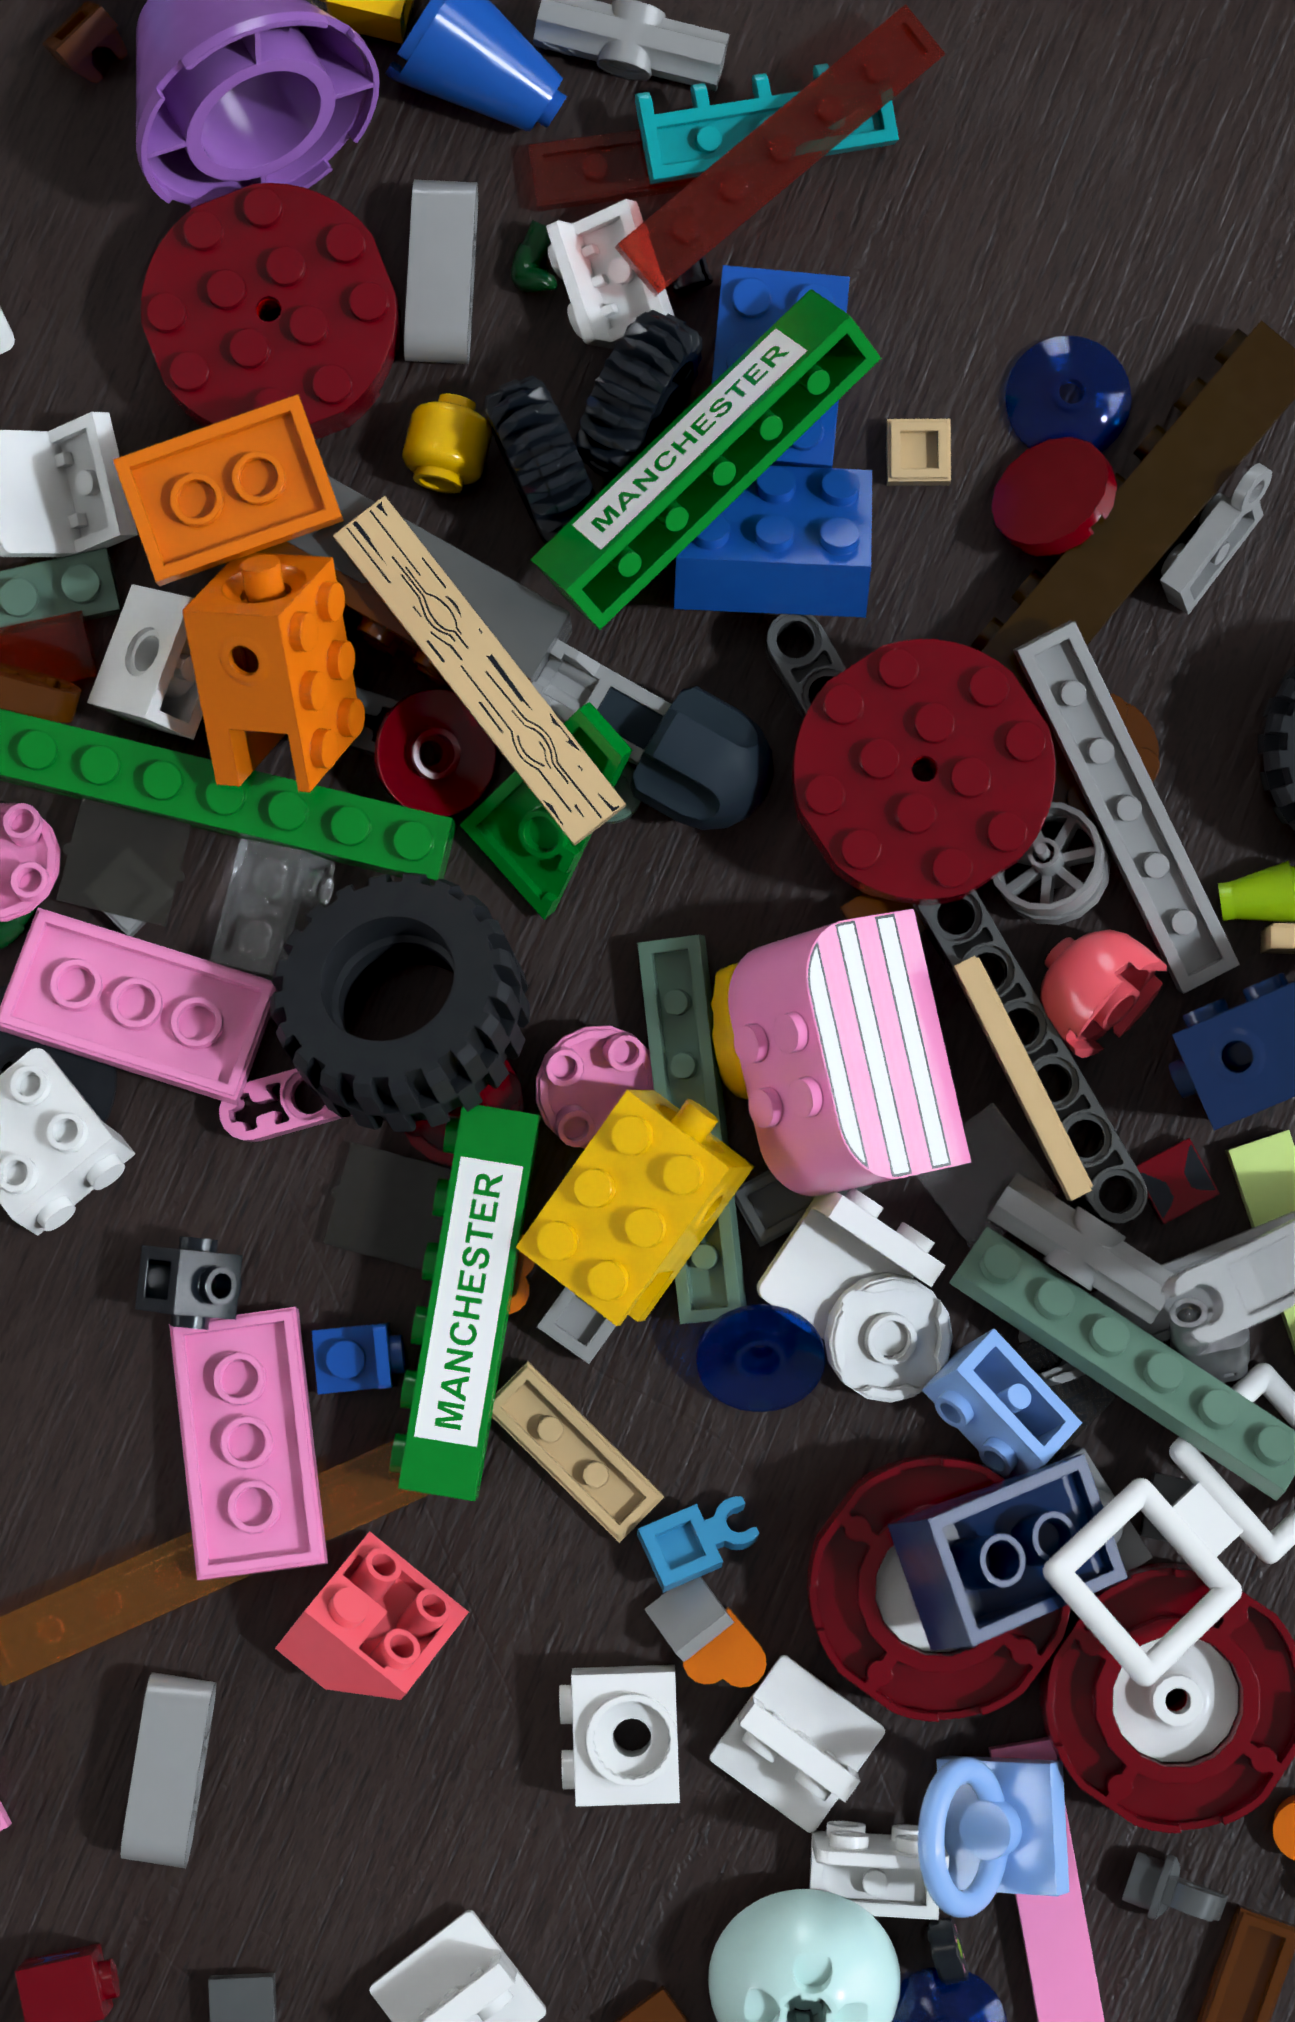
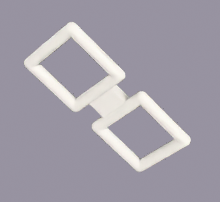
(1196, 1526)

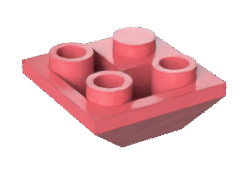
(372, 1625)

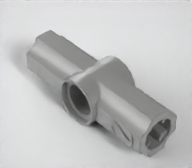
(632, 40)
(1082, 1247)

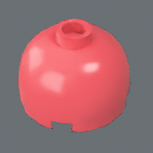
(1098, 985)

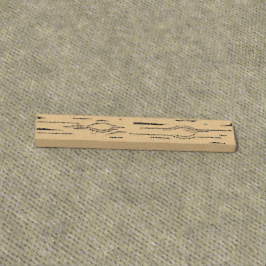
(479, 670)

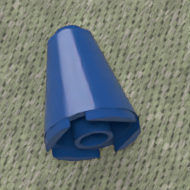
(479, 62)

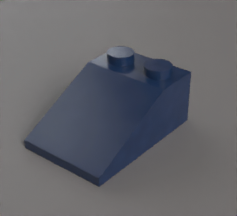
(983, 1554)

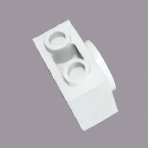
(150, 666)
(598, 1765)

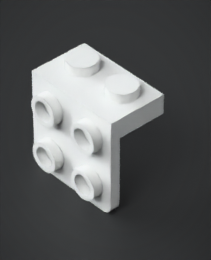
(62, 490)
(51, 1145)
(835, 1248)
(872, 1869)

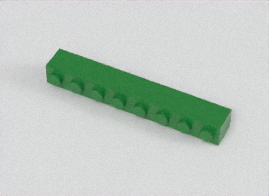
(185, 790)

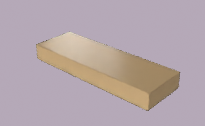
(574, 1452)

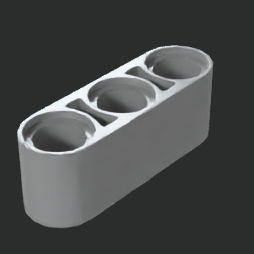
(441, 271)
(168, 1770)

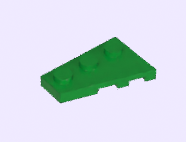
(523, 835)

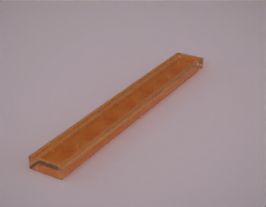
(167, 1575)

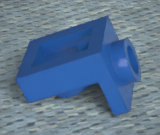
(357, 1358)

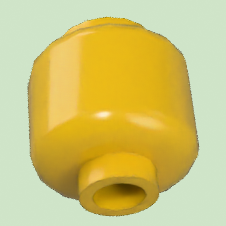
(447, 443)

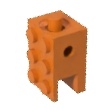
(274, 664)

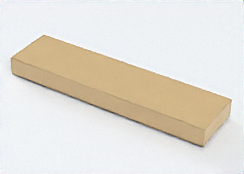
(1023, 1078)

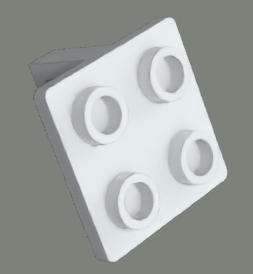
(798, 1744)
(458, 1979)

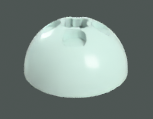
(805, 1955)

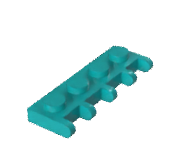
(693, 139)

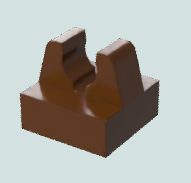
(80, 34)

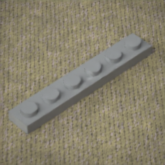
(1126, 806)

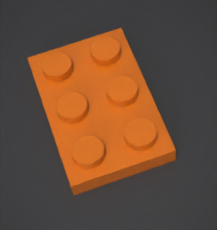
(228, 490)

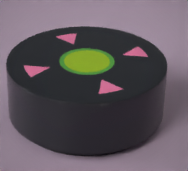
(947, 1951)

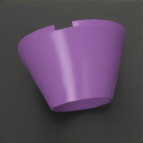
(246, 94)

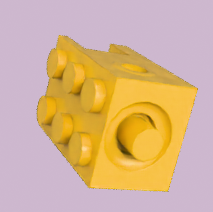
(635, 1204)

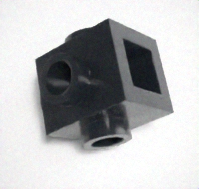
(189, 1282)

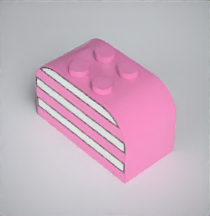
(845, 1056)

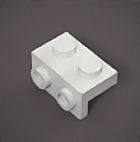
(597, 278)

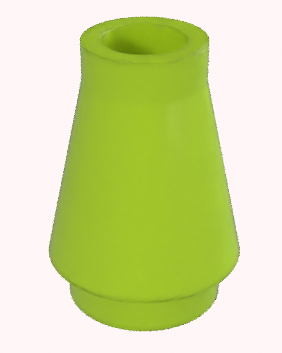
(1261, 895)

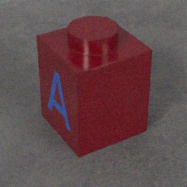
(68, 1986)

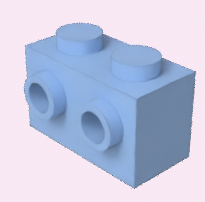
(1001, 1406)

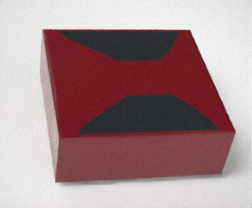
(1176, 1181)

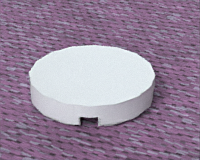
(887, 1337)

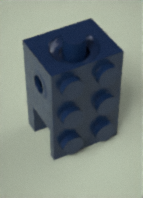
(1241, 1054)

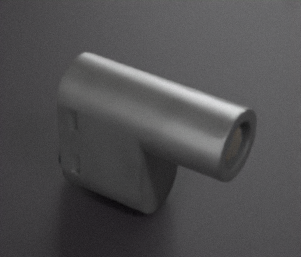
(1222, 1359)

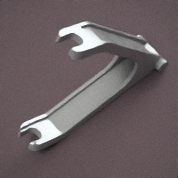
(1236, 1279)

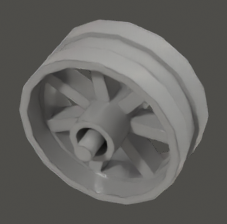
(1054, 870)

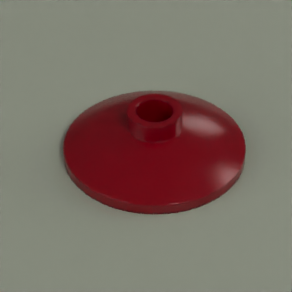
(461, 759)

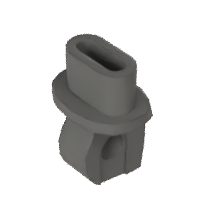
(1158, 1885)

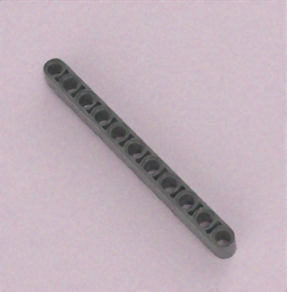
(983, 939)

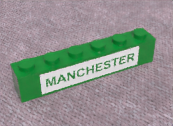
(706, 458)
(468, 1302)

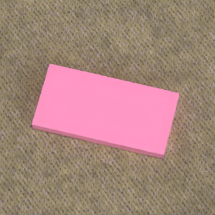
(137, 1006)
(248, 1445)

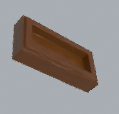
(1249, 1969)

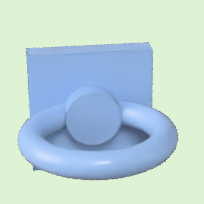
(999, 1828)

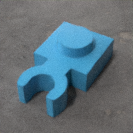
(688, 1546)

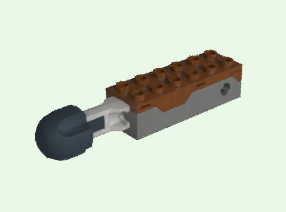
(692, 756)

